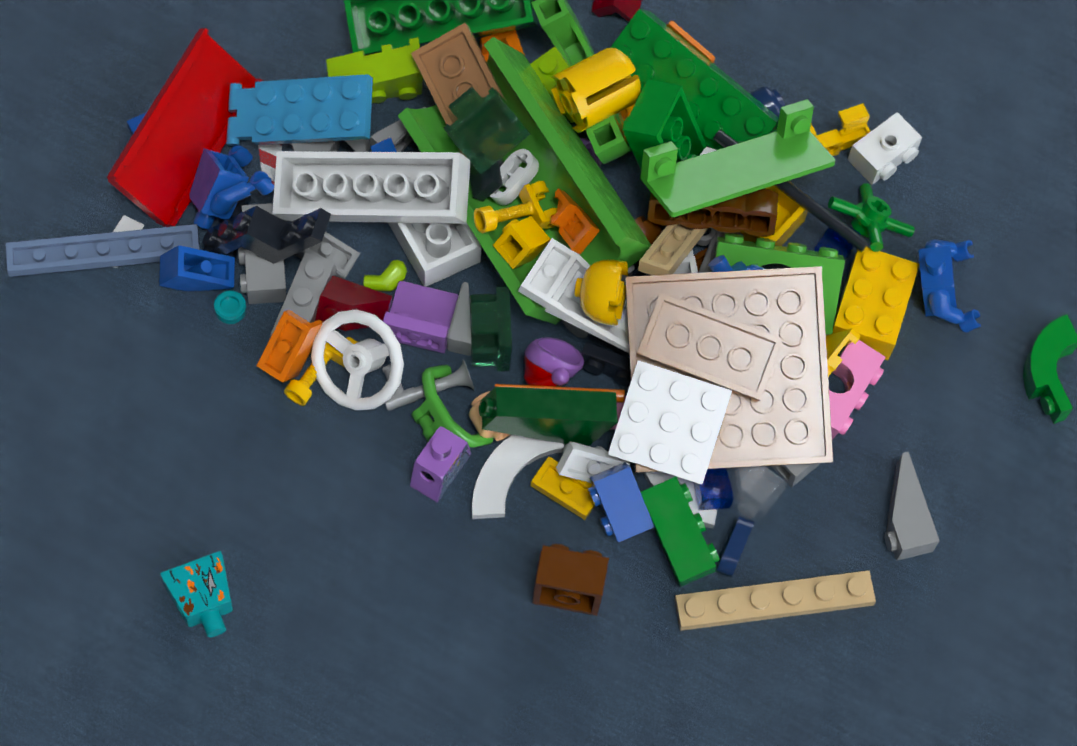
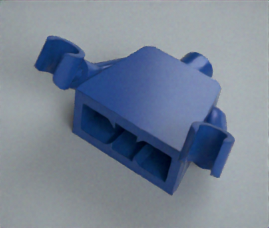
(223, 183)
(939, 283)

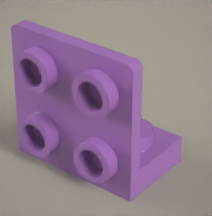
(421, 316)

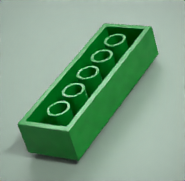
(396, 21)
(712, 94)

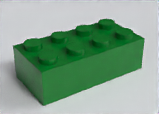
(661, 117)

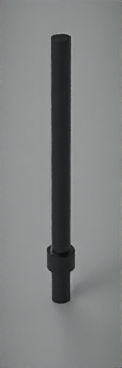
(808, 203)

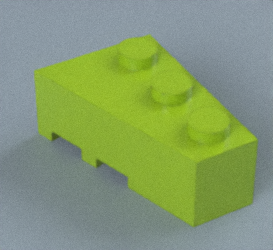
(392, 71)

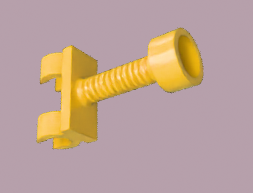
(487, 219)
(299, 390)

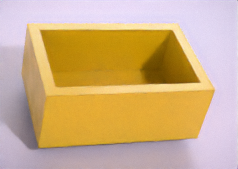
(876, 298)

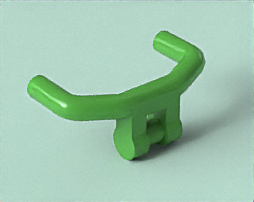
(434, 407)

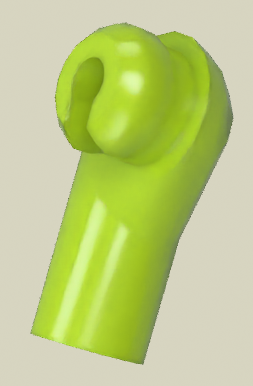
(388, 279)

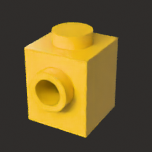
(521, 241)

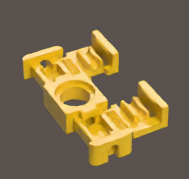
(854, 126)

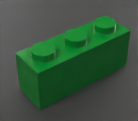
(680, 531)

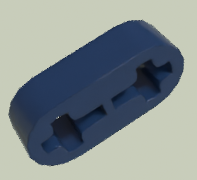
(735, 546)

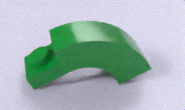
(1040, 367)

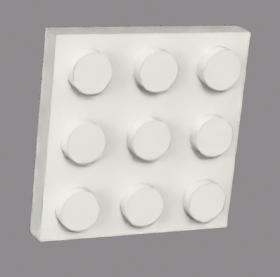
(669, 422)

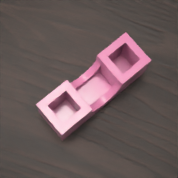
(857, 370)

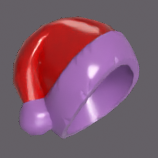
(551, 362)

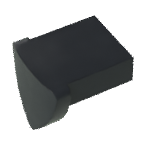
(485, 184)

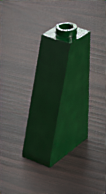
(549, 413)

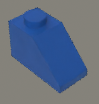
(196, 270)

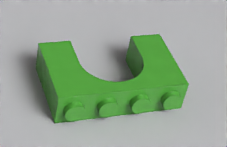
(795, 256)

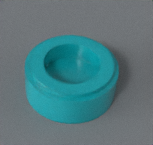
(230, 307)

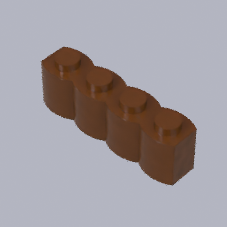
(751, 213)

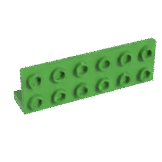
(737, 168)

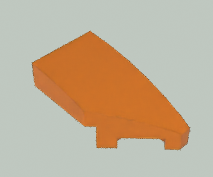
(573, 223)

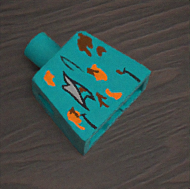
(200, 592)

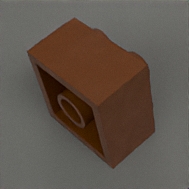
(570, 579)

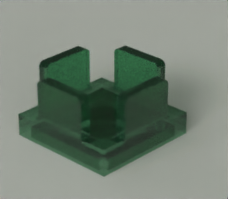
(484, 127)
(491, 329)

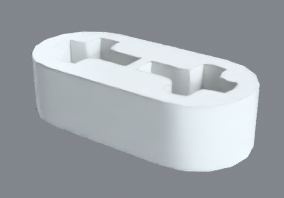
(514, 176)

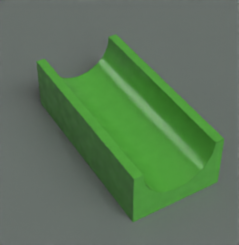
(562, 165)

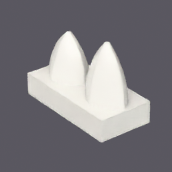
(585, 461)

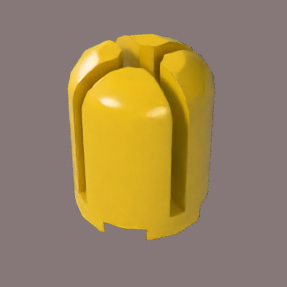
(596, 88)

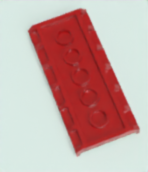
(182, 121)

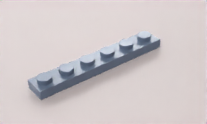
(97, 250)

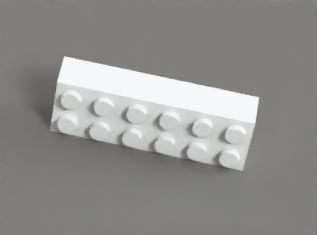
(373, 186)

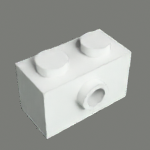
(885, 148)

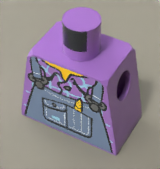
(442, 460)

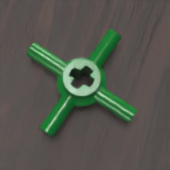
(871, 217)

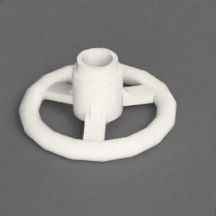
(358, 359)

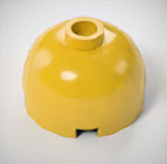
(603, 291)

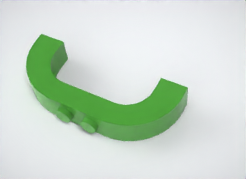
(569, 38)

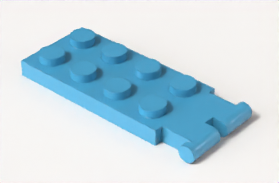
(301, 110)

